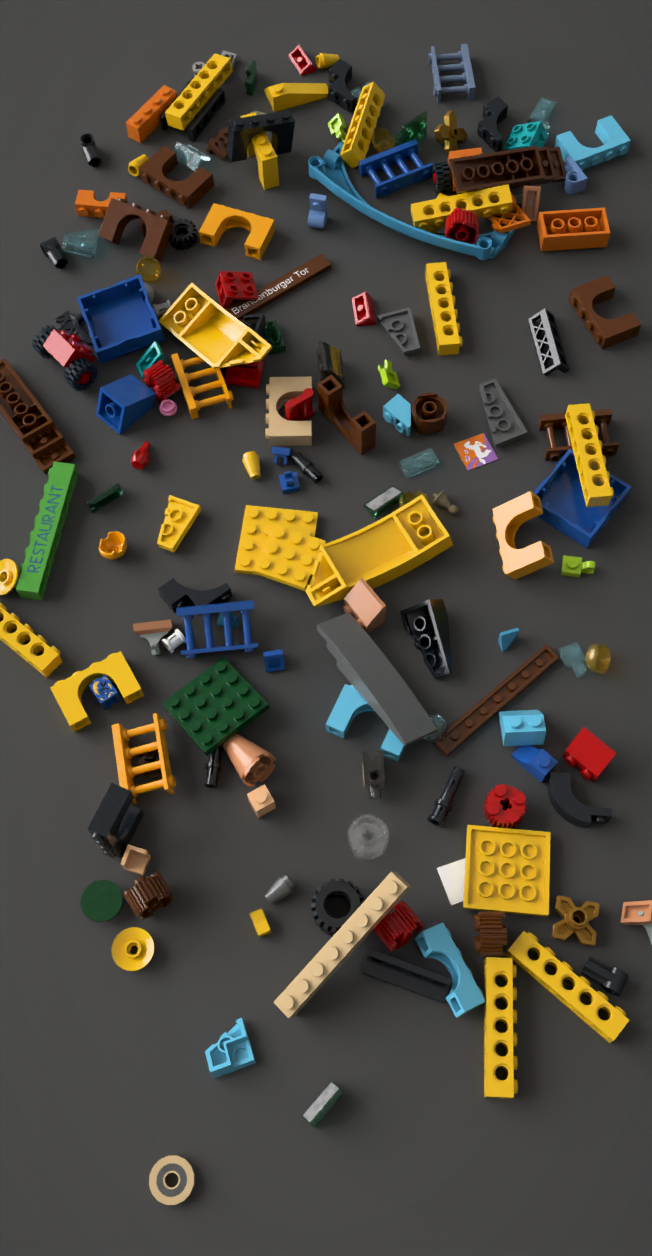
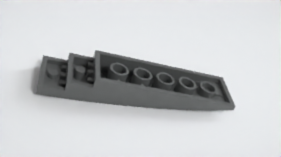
(376, 678)

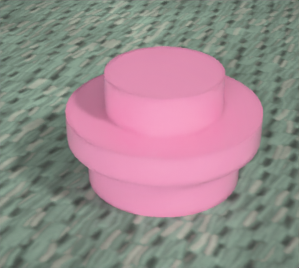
(168, 407)

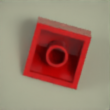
(588, 755)

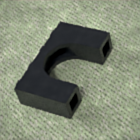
(244, 129)
(115, 821)

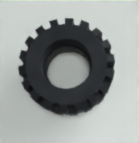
(324, 894)

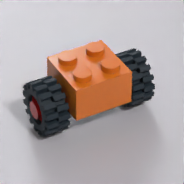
(442, 171)

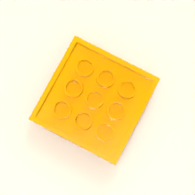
(257, 526)
(507, 870)

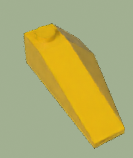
(294, 94)

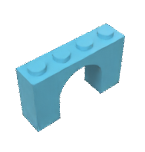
(611, 135)
(347, 707)

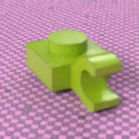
(337, 127)
(388, 377)
(574, 566)

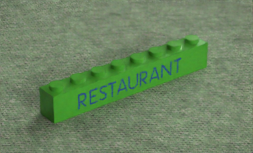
(47, 531)

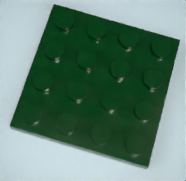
(215, 706)

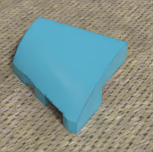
(231, 1051)

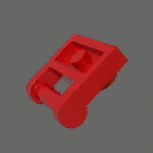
(245, 376)
(295, 407)

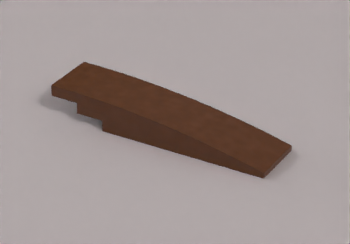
(512, 167)
(31, 421)

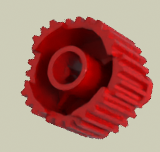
(462, 226)
(161, 380)
(509, 797)
(398, 926)

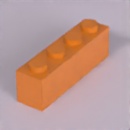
(149, 115)

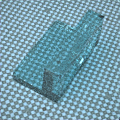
(190, 156)

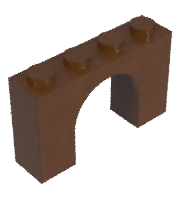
(184, 192)
(121, 213)
(605, 331)
(358, 430)

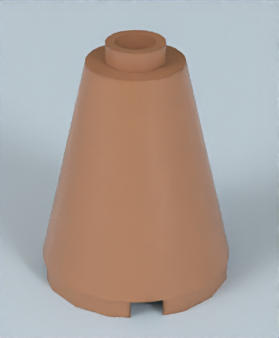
(249, 760)

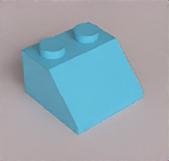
(522, 727)

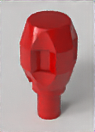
(141, 456)

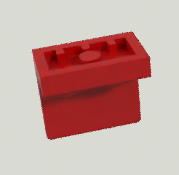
(236, 286)

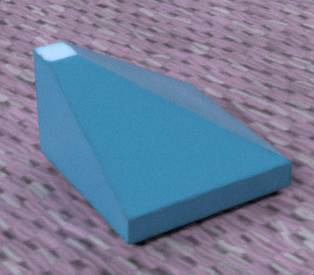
(234, 621)
(507, 638)

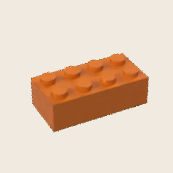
(573, 229)

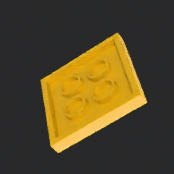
(288, 557)

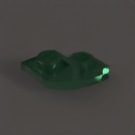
(252, 78)
(274, 337)

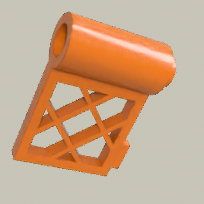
(510, 224)

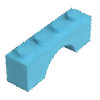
(438, 945)

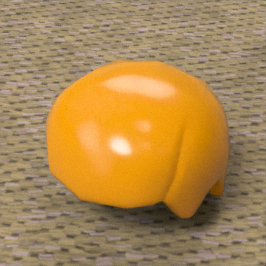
(113, 546)

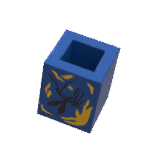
(104, 692)

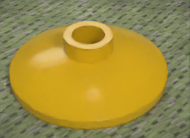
(8, 575)
(125, 942)

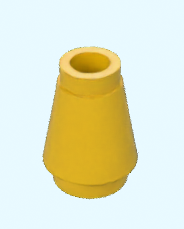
(326, 60)
(134, 165)
(252, 464)

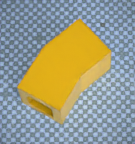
(260, 922)

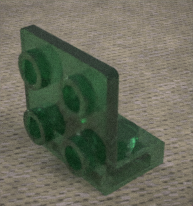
(412, 130)

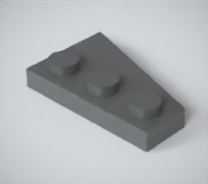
(402, 330)

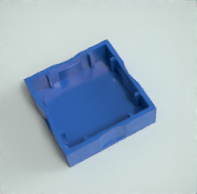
(120, 319)
(565, 504)

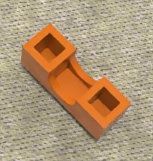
(88, 206)

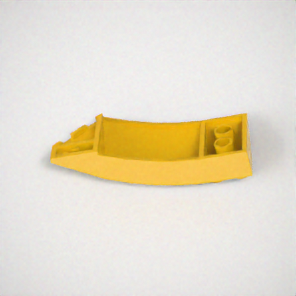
(212, 331)
(378, 552)

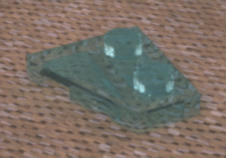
(81, 242)

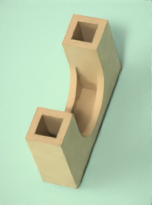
(282, 431)

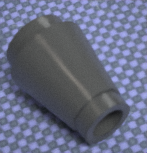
(281, 888)

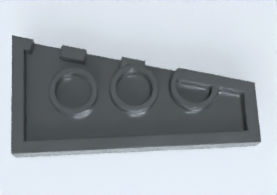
(501, 416)

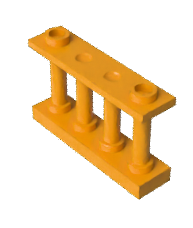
(189, 392)
(124, 754)

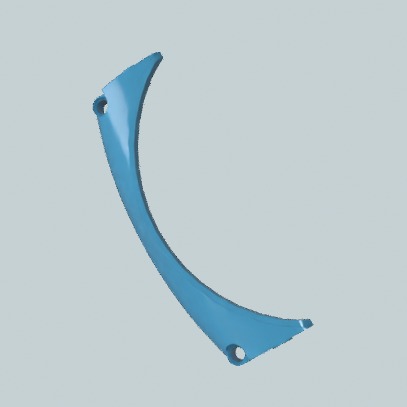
(334, 177)

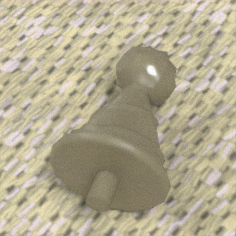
(442, 500)

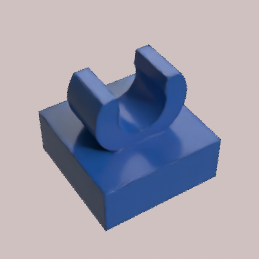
(281, 452)
(289, 482)
(274, 660)

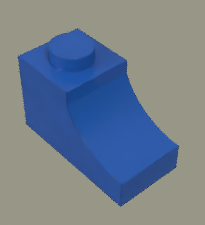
(535, 761)

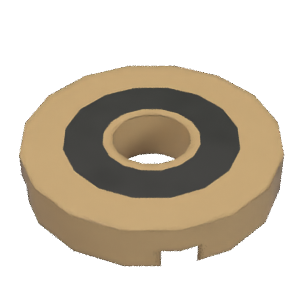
(159, 1173)

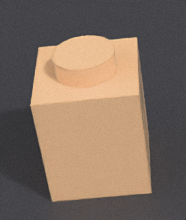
(261, 801)

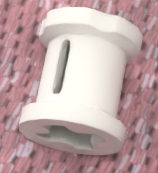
(174, 641)

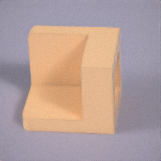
(135, 860)

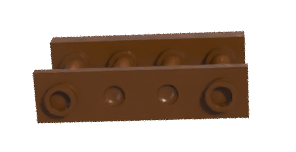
(558, 421)

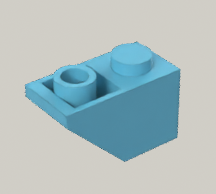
(398, 413)

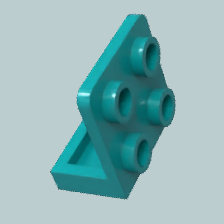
(527, 136)

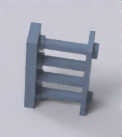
(464, 66)

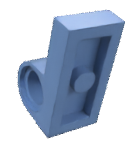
(575, 178)
(318, 211)

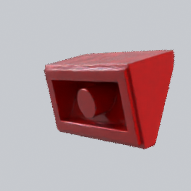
(302, 61)
(363, 309)

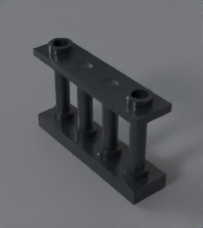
(204, 117)

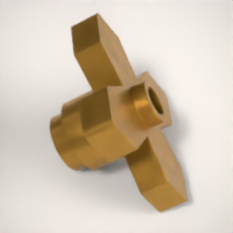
(449, 133)
(583, 931)

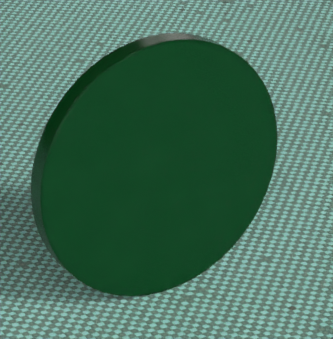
(101, 901)

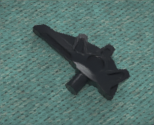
(71, 325)

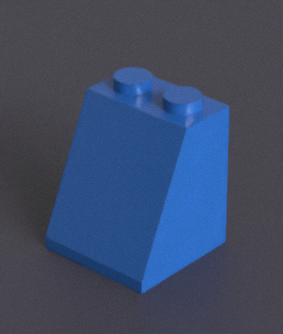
(124, 402)

